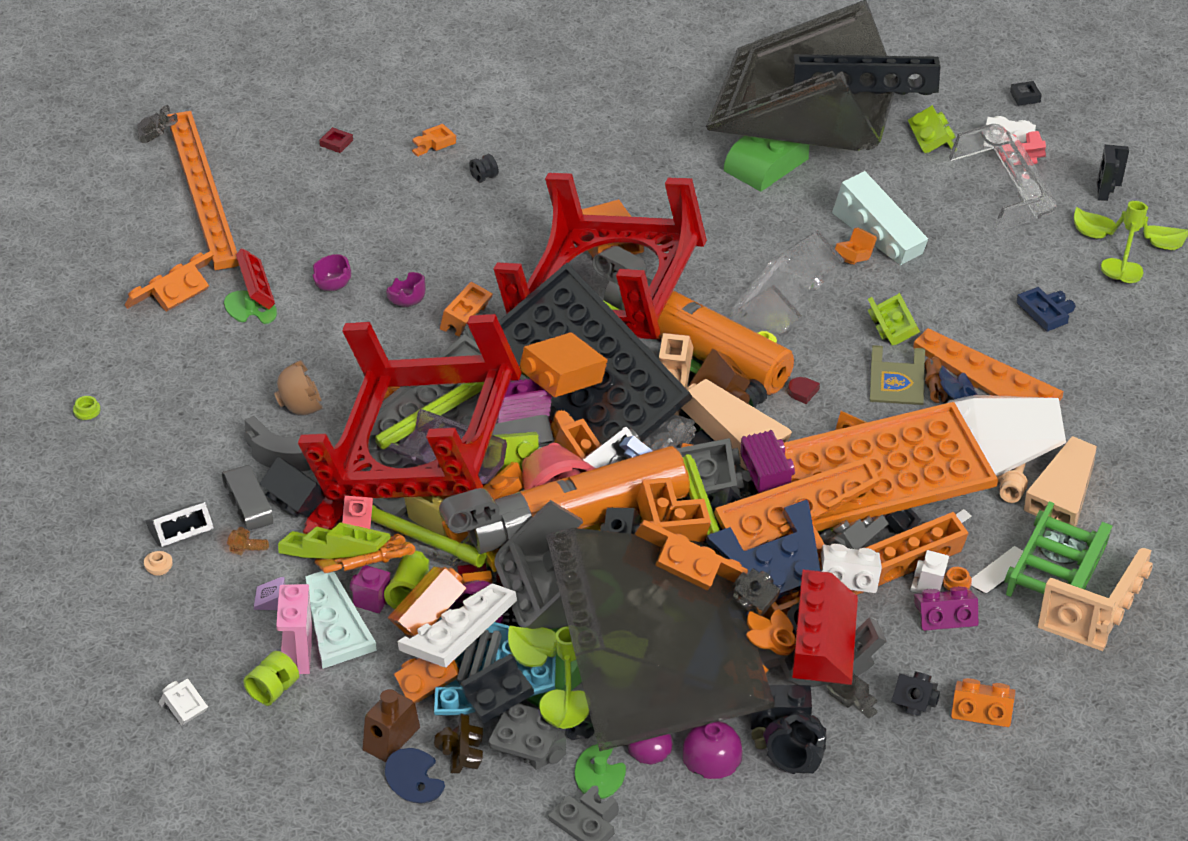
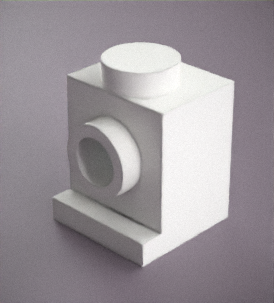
(930, 572)

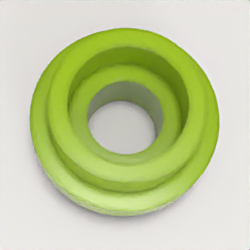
(86, 408)

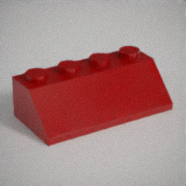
(825, 629)

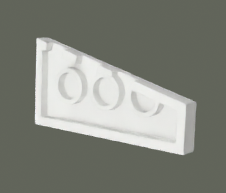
(459, 627)

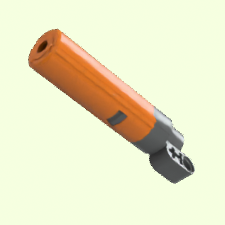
(707, 329)
(586, 495)

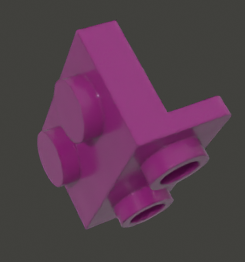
(947, 609)

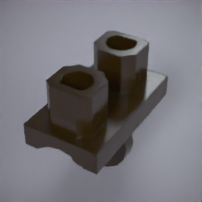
(457, 744)

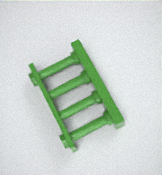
(1085, 559)

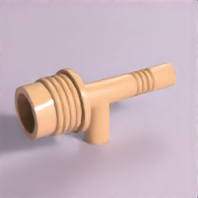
(1013, 484)

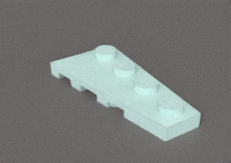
(336, 621)

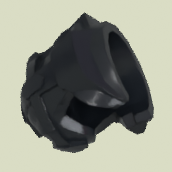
(796, 742)

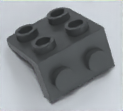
(524, 733)

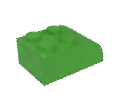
(763, 160)

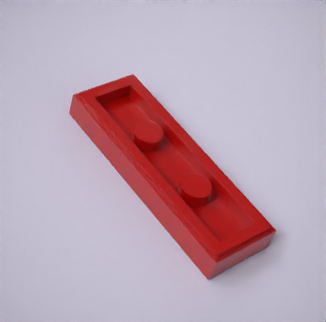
(255, 278)

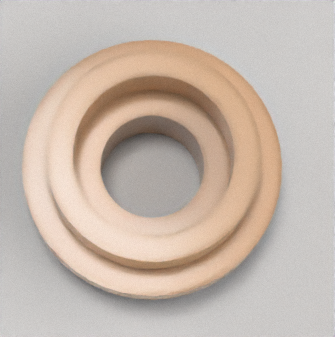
(158, 562)

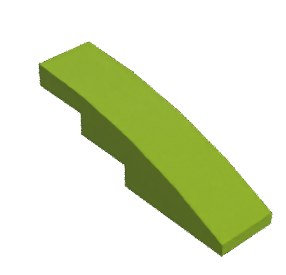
(340, 542)

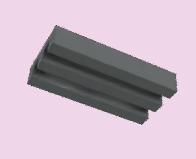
(495, 639)

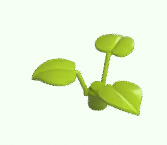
(1134, 219)
(532, 649)

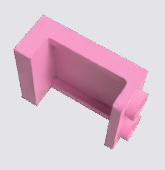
(296, 623)

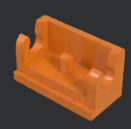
(467, 303)

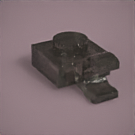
(154, 126)
(854, 694)

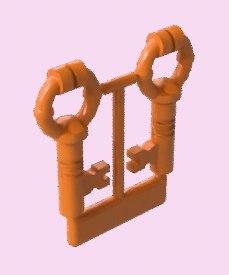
(393, 548)

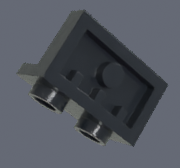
(1111, 170)
(496, 688)

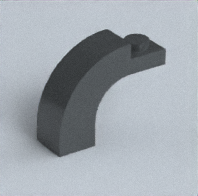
(268, 446)
(867, 641)

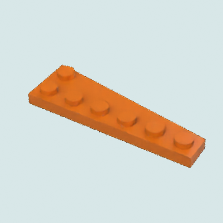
(983, 370)
(761, 516)

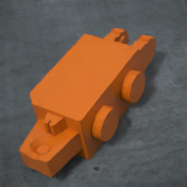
(573, 435)

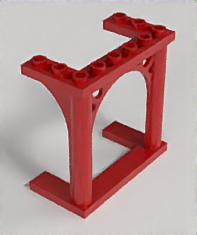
(570, 226)
(460, 459)

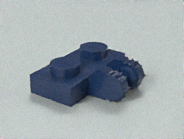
(1047, 310)

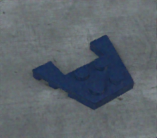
(781, 558)

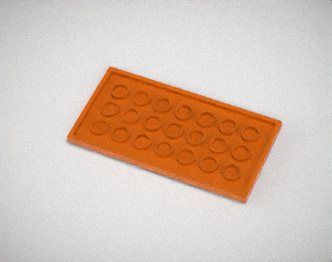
(915, 455)

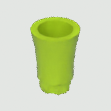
(408, 574)

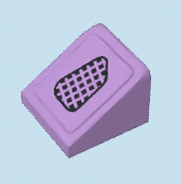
(268, 595)

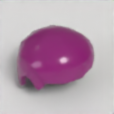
(332, 272)
(407, 292)
(651, 750)

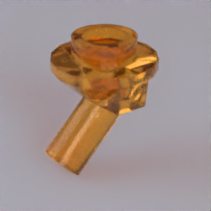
(239, 542)

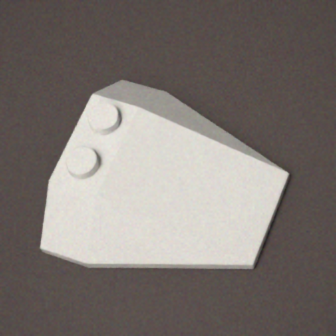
(1013, 427)

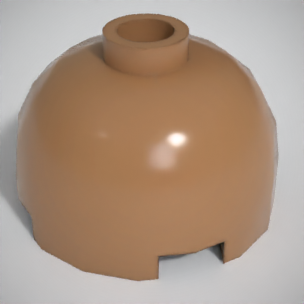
(297, 390)

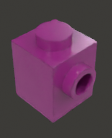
(369, 588)

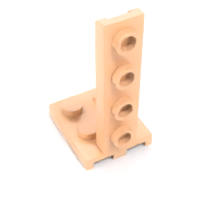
(1089, 616)

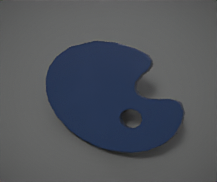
(407, 770)

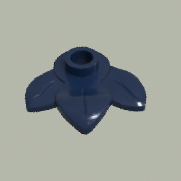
(956, 387)

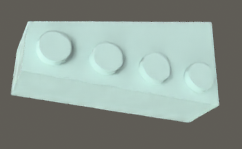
(868, 207)

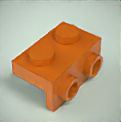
(421, 677)
(983, 702)

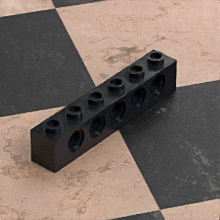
(878, 66)

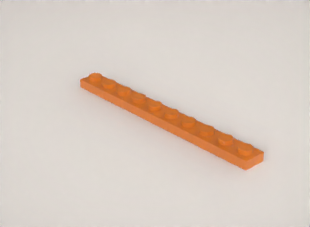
(203, 192)

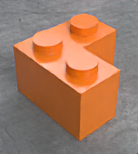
(684, 517)

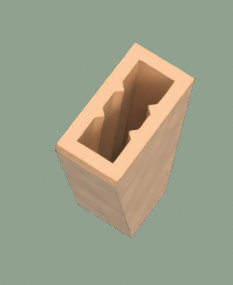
(728, 417)
(1064, 482)

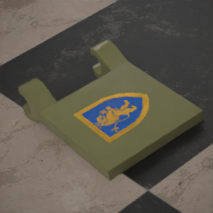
(897, 381)

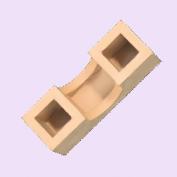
(676, 356)

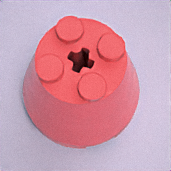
(550, 465)

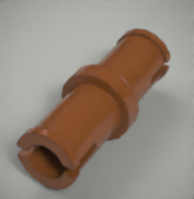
(933, 379)

